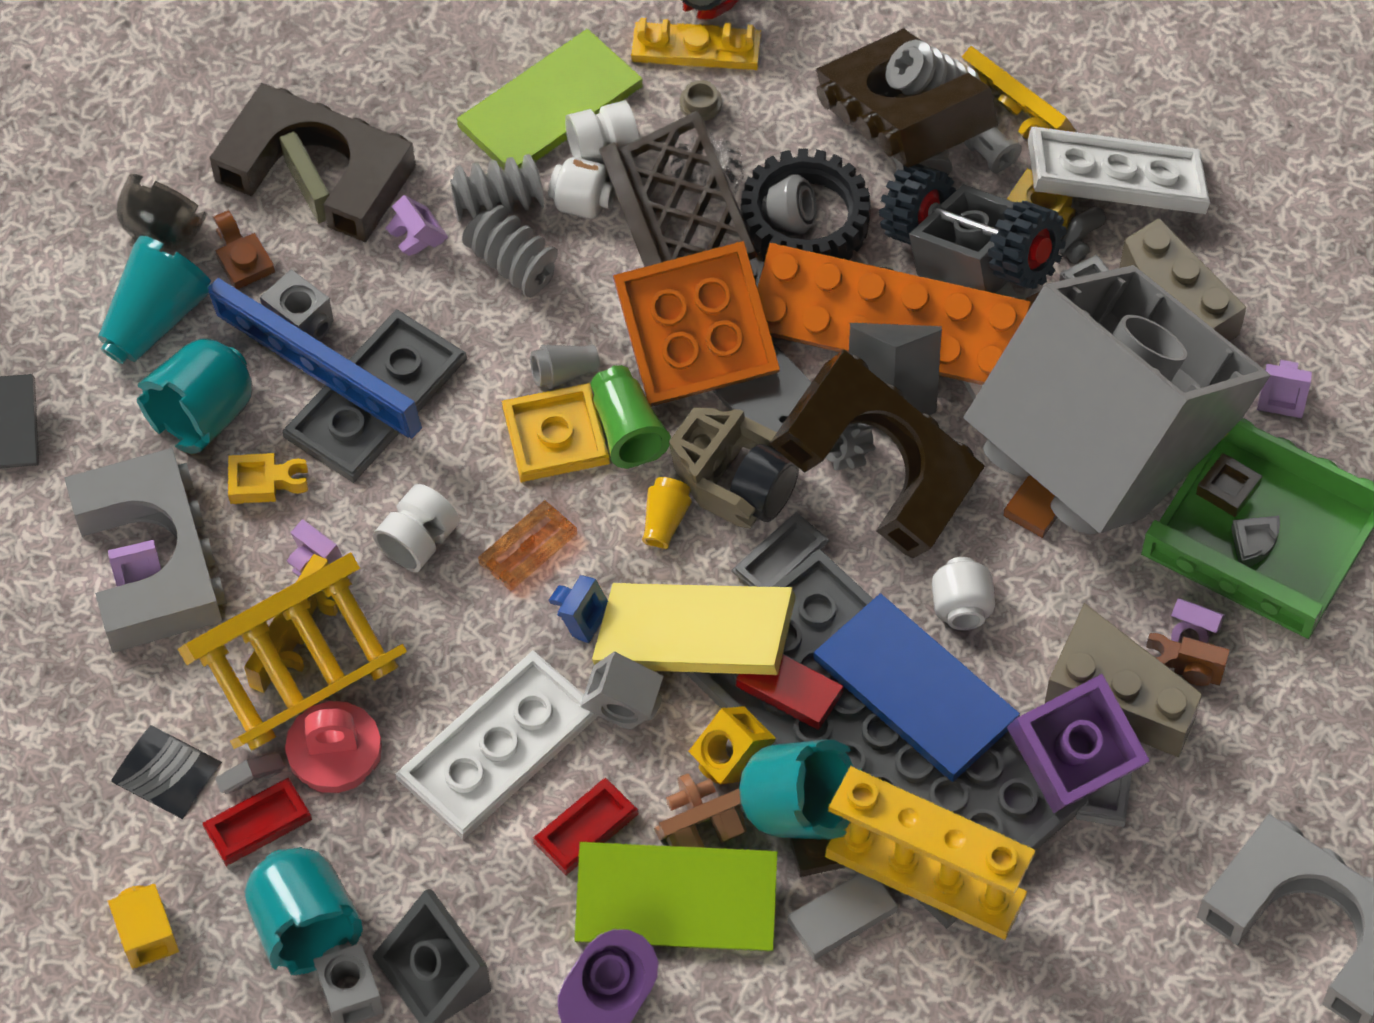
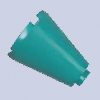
(150, 300)

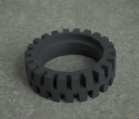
(816, 171)

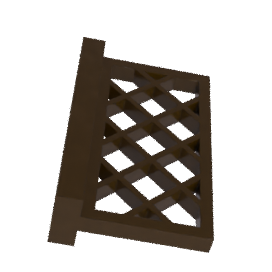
(636, 195)

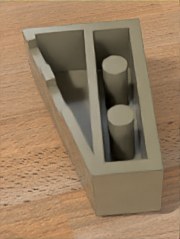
(1184, 276)
(1149, 693)

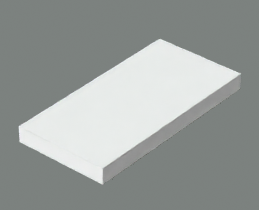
(1118, 170)
(496, 745)

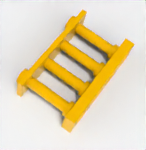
(253, 628)
(929, 853)

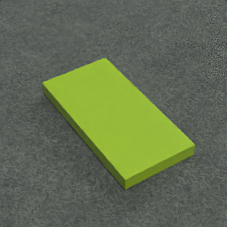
(532, 108)
(678, 895)

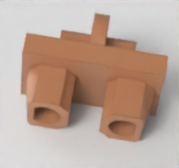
(722, 812)

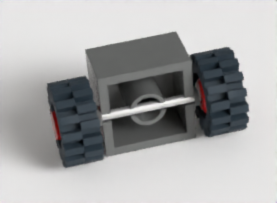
(969, 233)

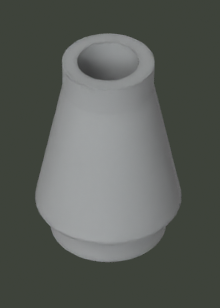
(562, 363)

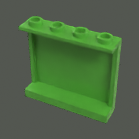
(1321, 530)

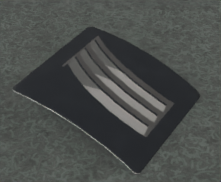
(165, 771)

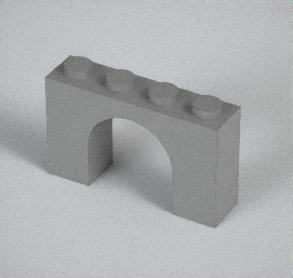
(179, 594)
(1284, 862)

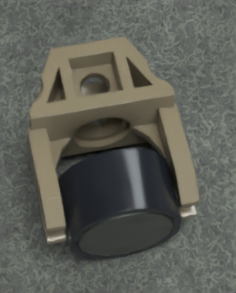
(707, 447)

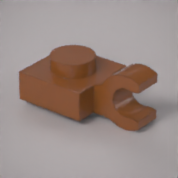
(240, 257)
(1193, 659)

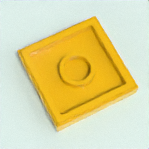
(555, 432)

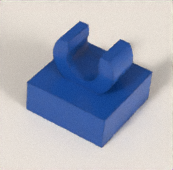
(581, 607)

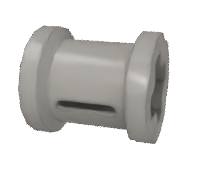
(996, 149)

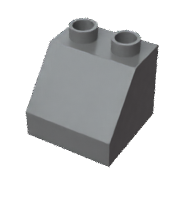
(1111, 396)

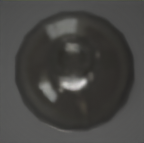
(158, 214)

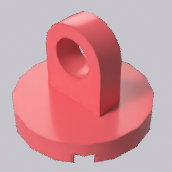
(333, 746)

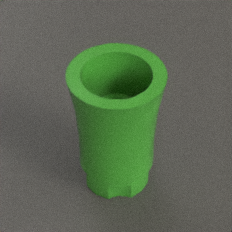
(628, 419)

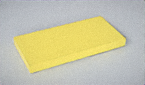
(697, 627)

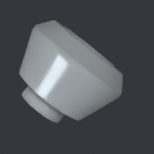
(791, 205)

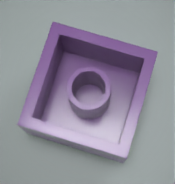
(1077, 743)

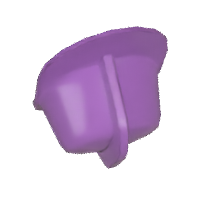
(609, 979)

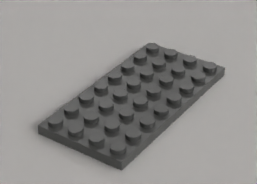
(992, 792)

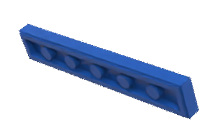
(315, 358)

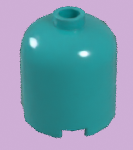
(196, 393)
(791, 787)
(300, 908)

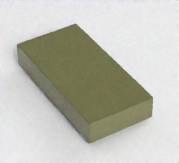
(305, 174)

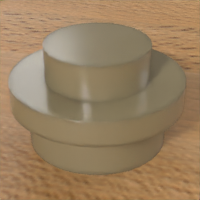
(703, 97)

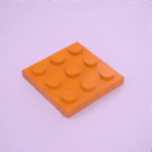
(696, 323)

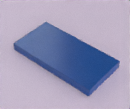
(916, 687)

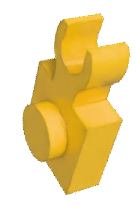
(257, 477)

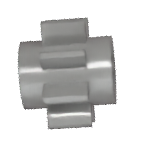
(852, 447)

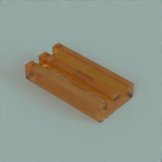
(535, 560)

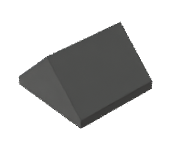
(903, 358)
(432, 962)

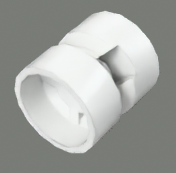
(592, 131)
(419, 524)

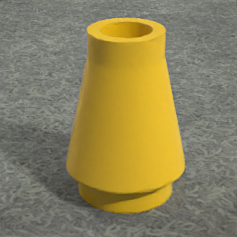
(665, 510)

